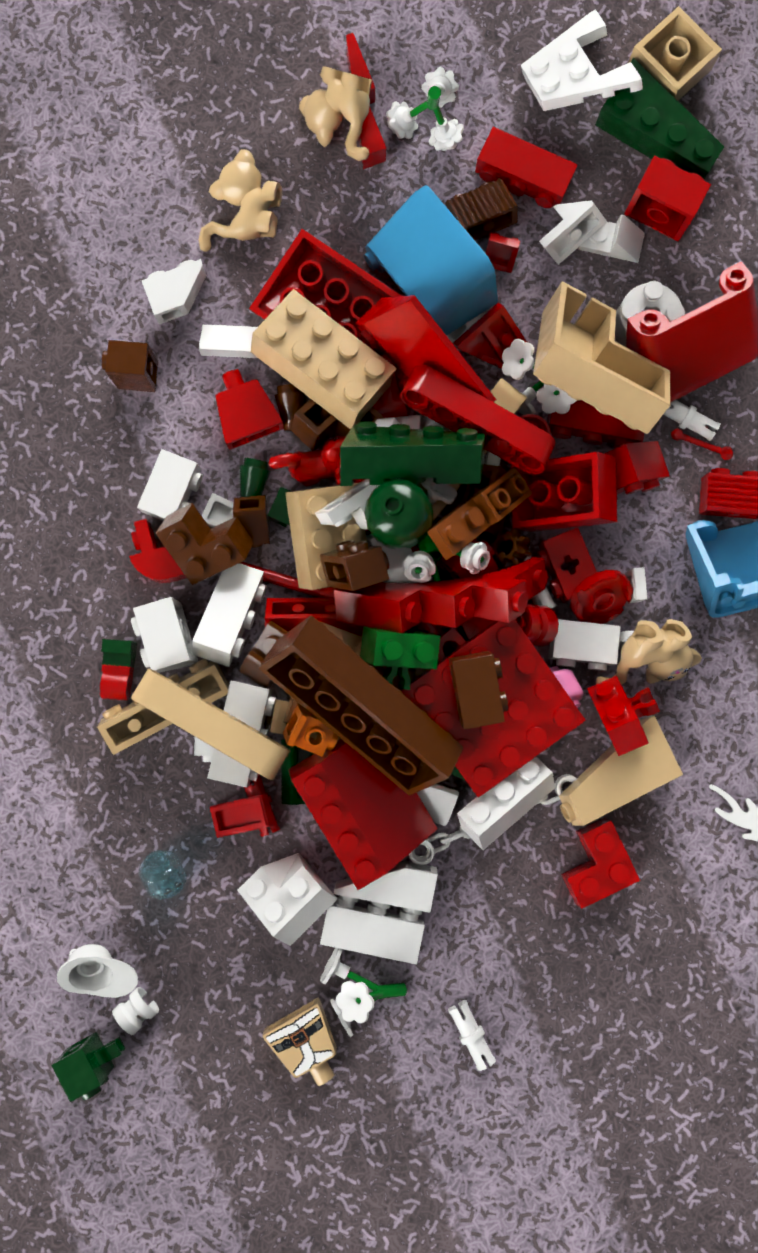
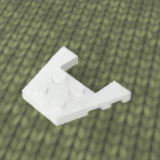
(564, 74)

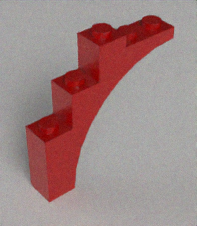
(446, 603)

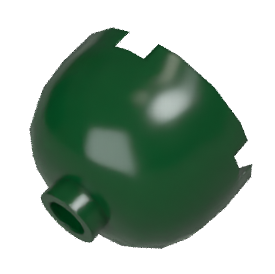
(398, 514)

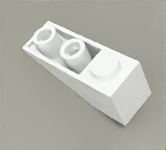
(403, 886)

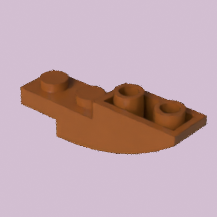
(479, 513)

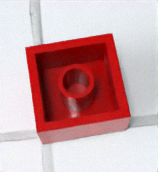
(667, 198)

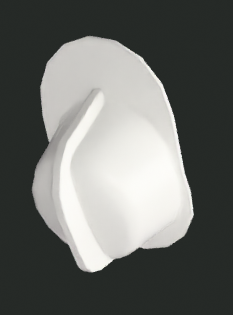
(96, 973)

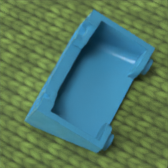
(435, 261)
(725, 566)

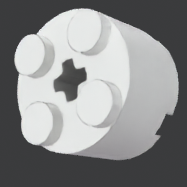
(644, 297)

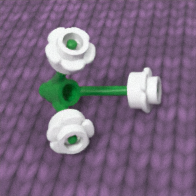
(423, 563)

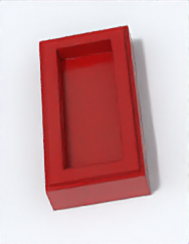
(242, 815)

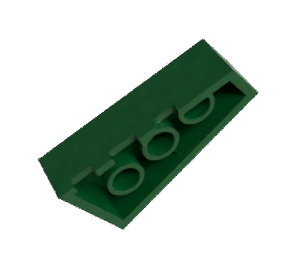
(411, 454)

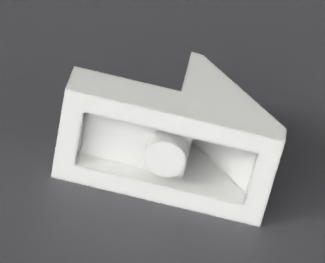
(578, 225)
(616, 240)
(348, 504)

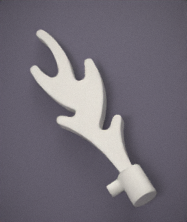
(738, 816)

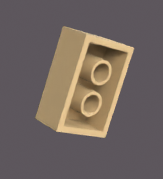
(313, 539)

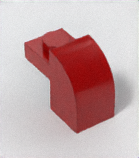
(153, 561)

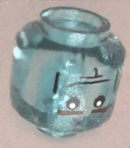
(162, 874)

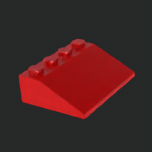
(323, 279)
(410, 337)
(361, 812)

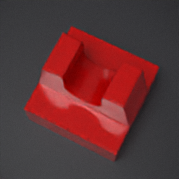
(502, 251)

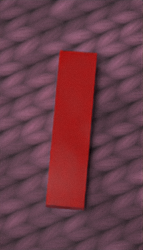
(370, 135)

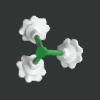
(439, 91)

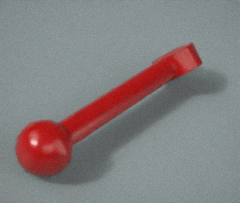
(725, 452)

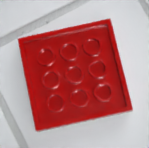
(536, 713)

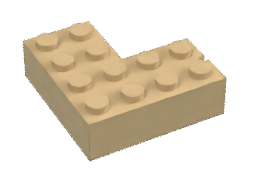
(596, 368)

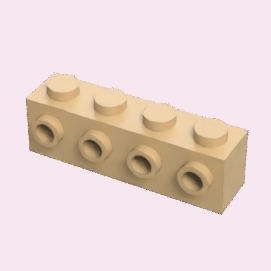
(135, 722)

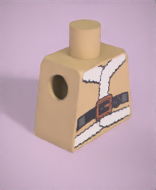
(304, 1042)

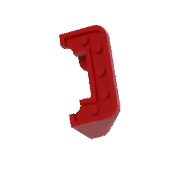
(704, 341)

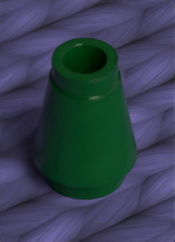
(253, 477)

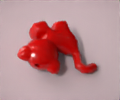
(311, 465)

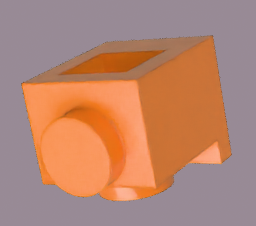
(302, 725)

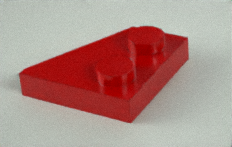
(490, 336)

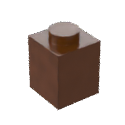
(253, 514)

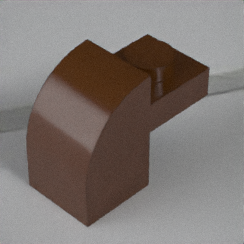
(259, 652)

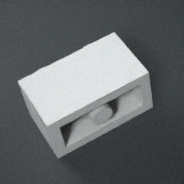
(169, 485)
(585, 644)

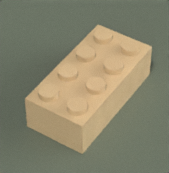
(322, 359)

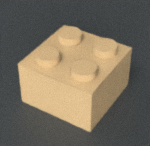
(677, 53)

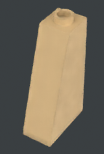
(620, 779)

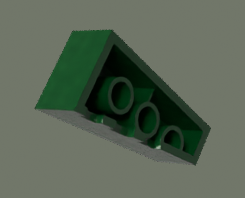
(659, 126)

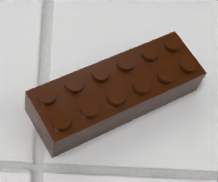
(361, 707)

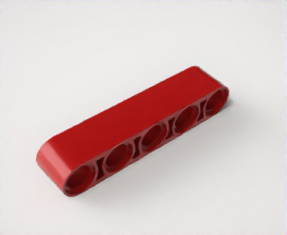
(461, 407)

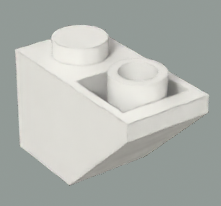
(175, 290)

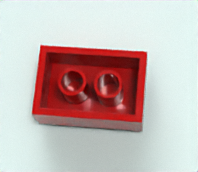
(569, 494)

